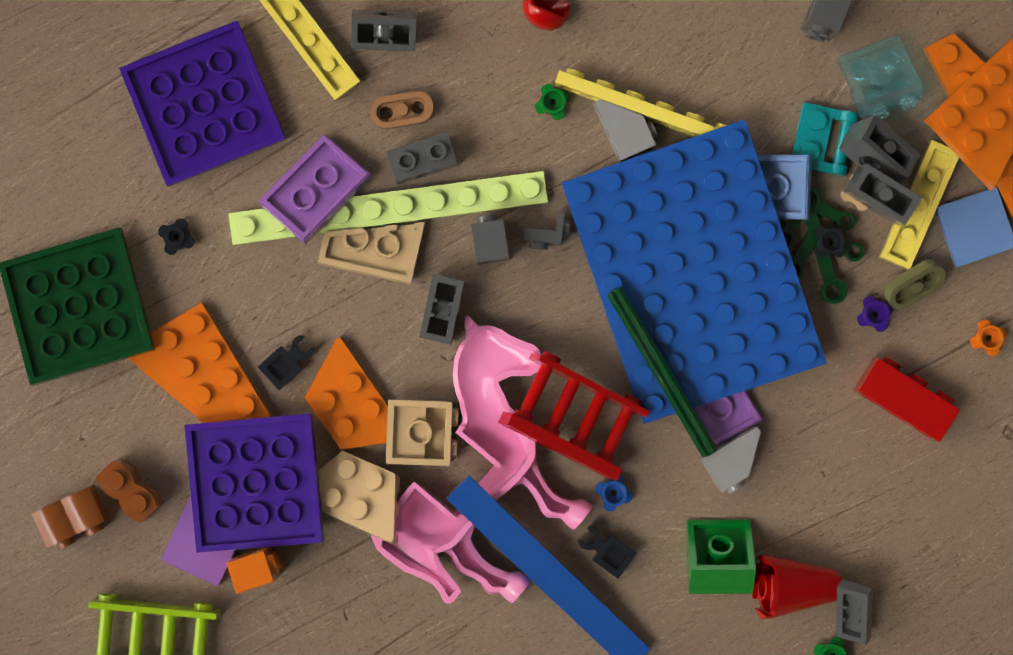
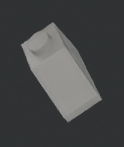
(626, 130)
(733, 460)

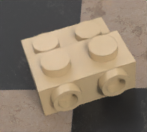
(420, 432)

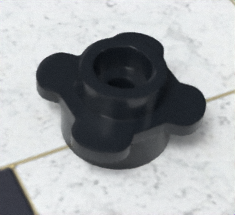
(185, 239)
(823, 248)

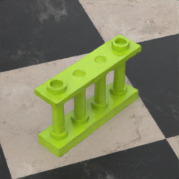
(109, 602)

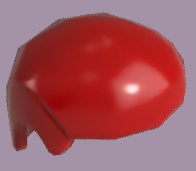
(546, 13)

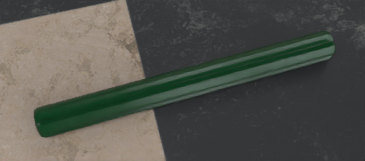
(662, 371)

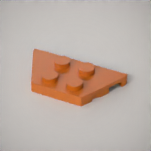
(348, 400)

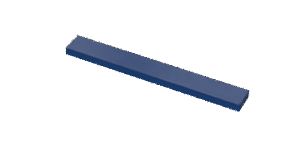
(545, 569)

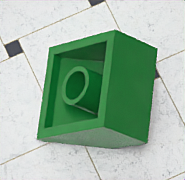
(720, 557)

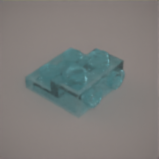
(881, 79)

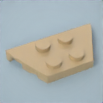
(361, 495)

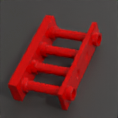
(549, 433)

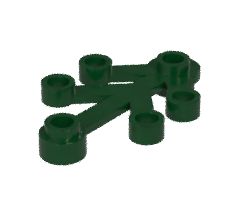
(810, 242)

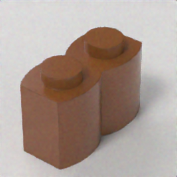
(124, 483)
(71, 516)

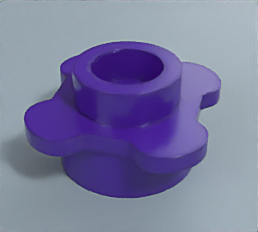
(866, 317)

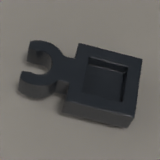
(284, 365)
(611, 553)

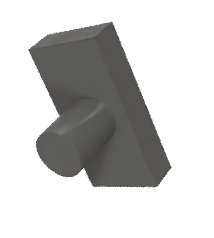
(854, 612)

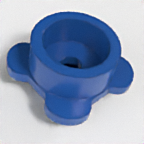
(610, 501)

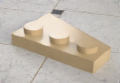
(375, 252)

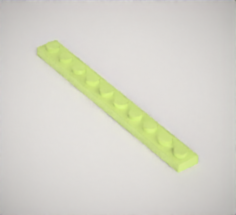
(405, 206)

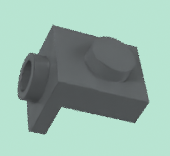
(541, 238)

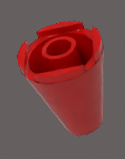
(792, 586)

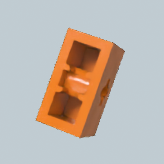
(254, 568)

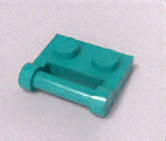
(813, 136)

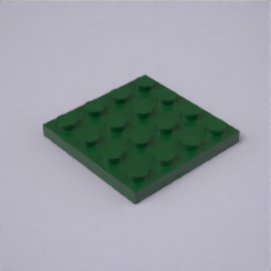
(76, 306)

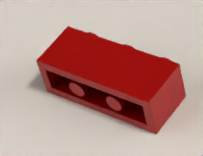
(907, 398)

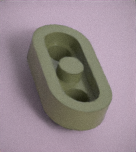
(914, 284)

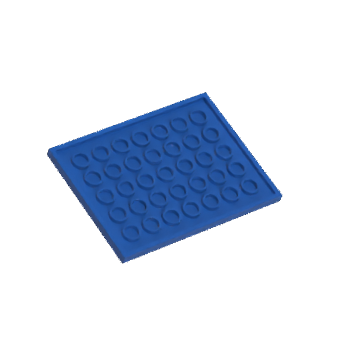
(702, 265)

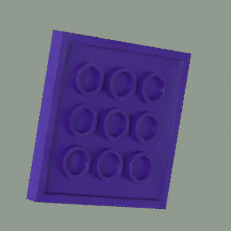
(202, 103)
(254, 483)

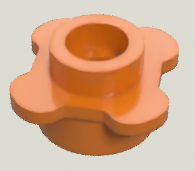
(997, 338)

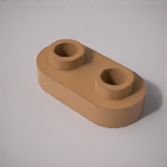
(401, 106)

